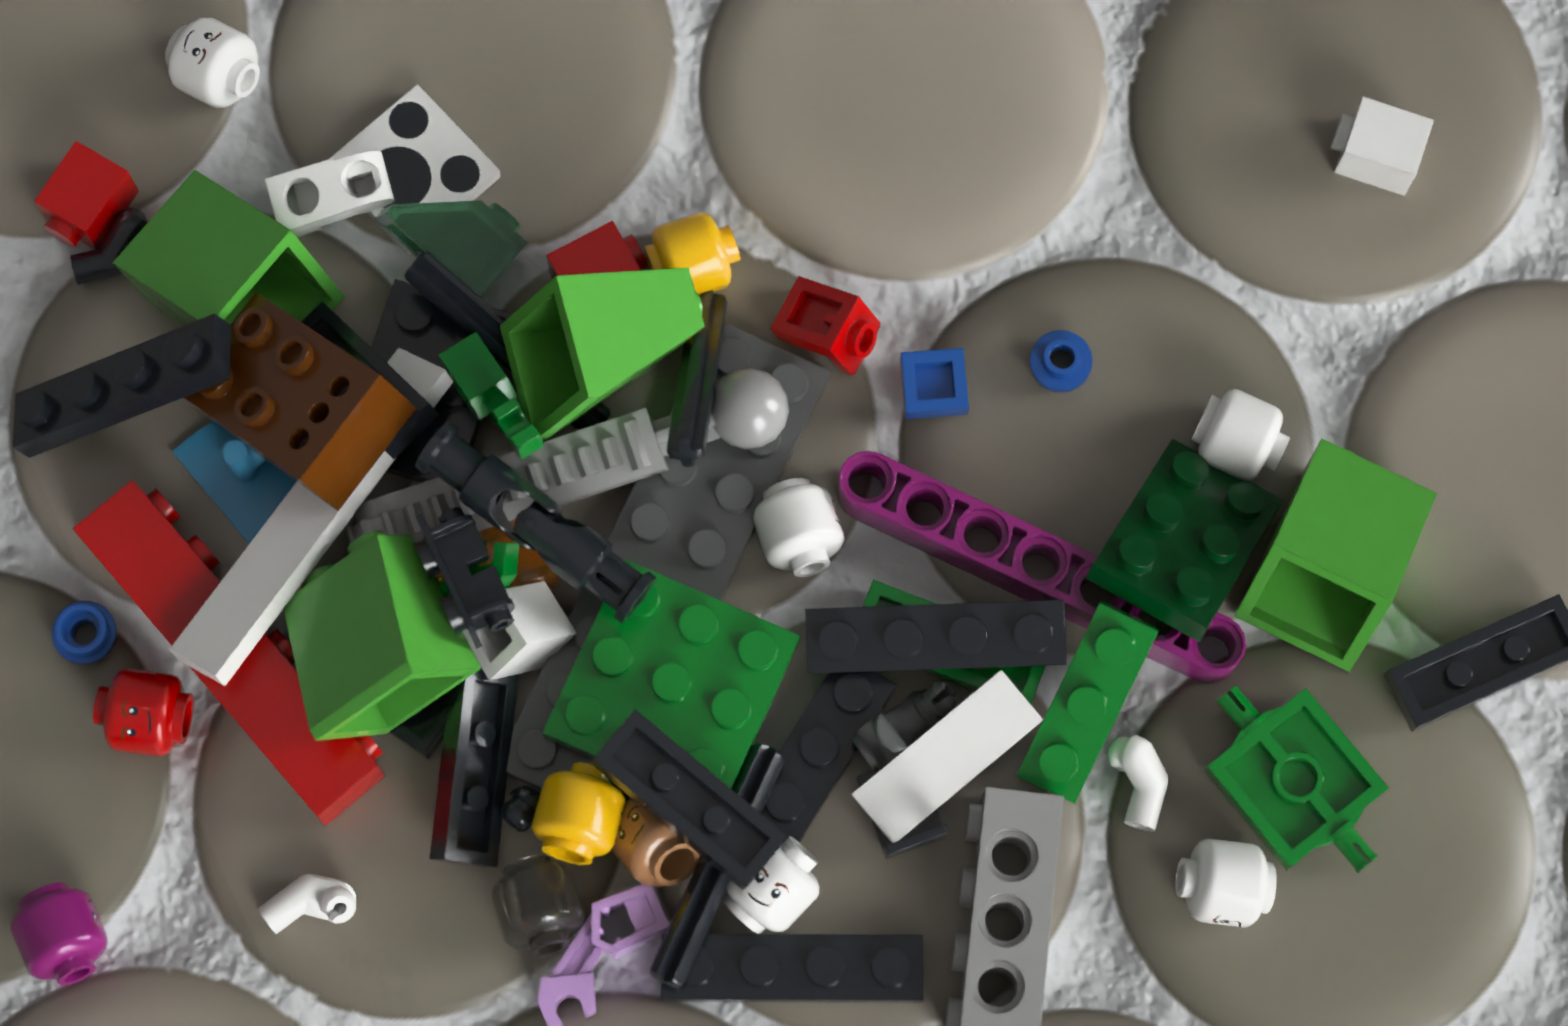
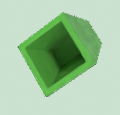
(215, 251)
(595, 337)
(1336, 555)
(373, 640)

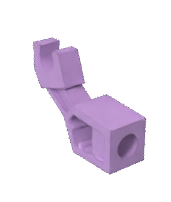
(573, 973)

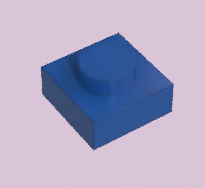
(934, 383)

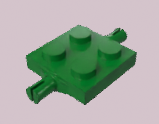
(1296, 779)

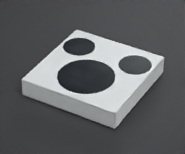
(424, 154)

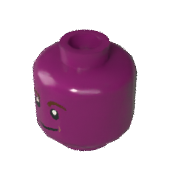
(58, 933)

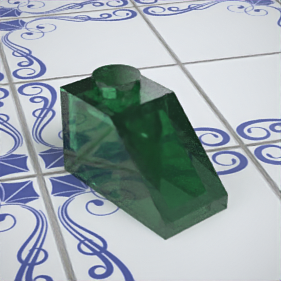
(463, 235)

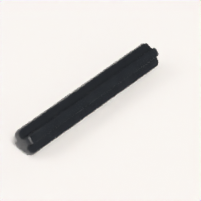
(473, 315)
(697, 384)
(708, 883)

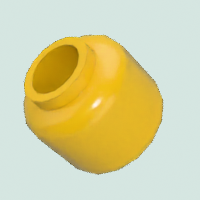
(695, 244)
(578, 814)

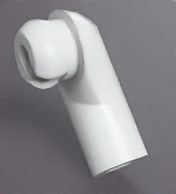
(1147, 776)
(311, 896)

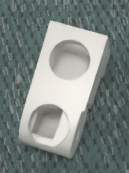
(329, 191)

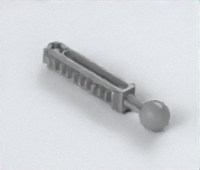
(745, 413)

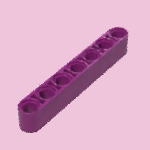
(1004, 564)

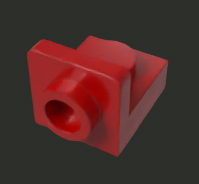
(827, 323)

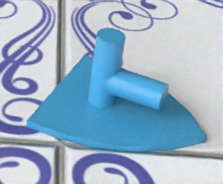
(234, 478)

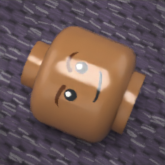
(651, 849)

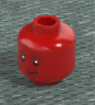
(144, 712)

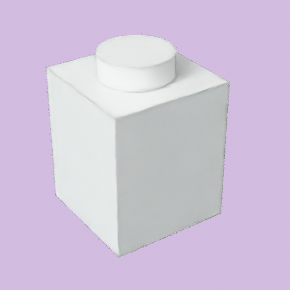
(1381, 145)
(536, 634)

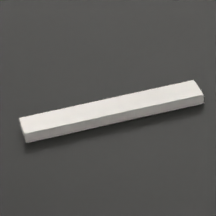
(284, 555)

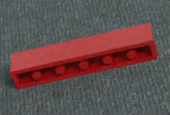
(264, 696)

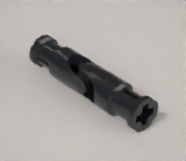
(564, 544)

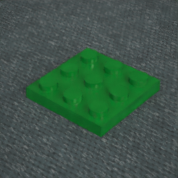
(685, 666)

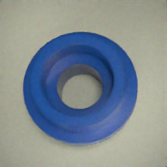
(1056, 378)
(71, 619)

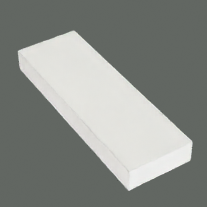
(947, 757)

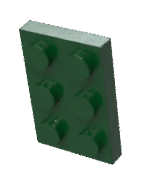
(1184, 540)

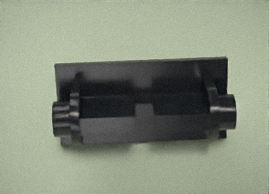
(474, 598)

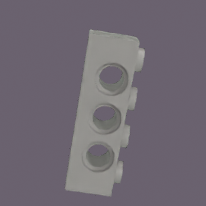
(1034, 826)

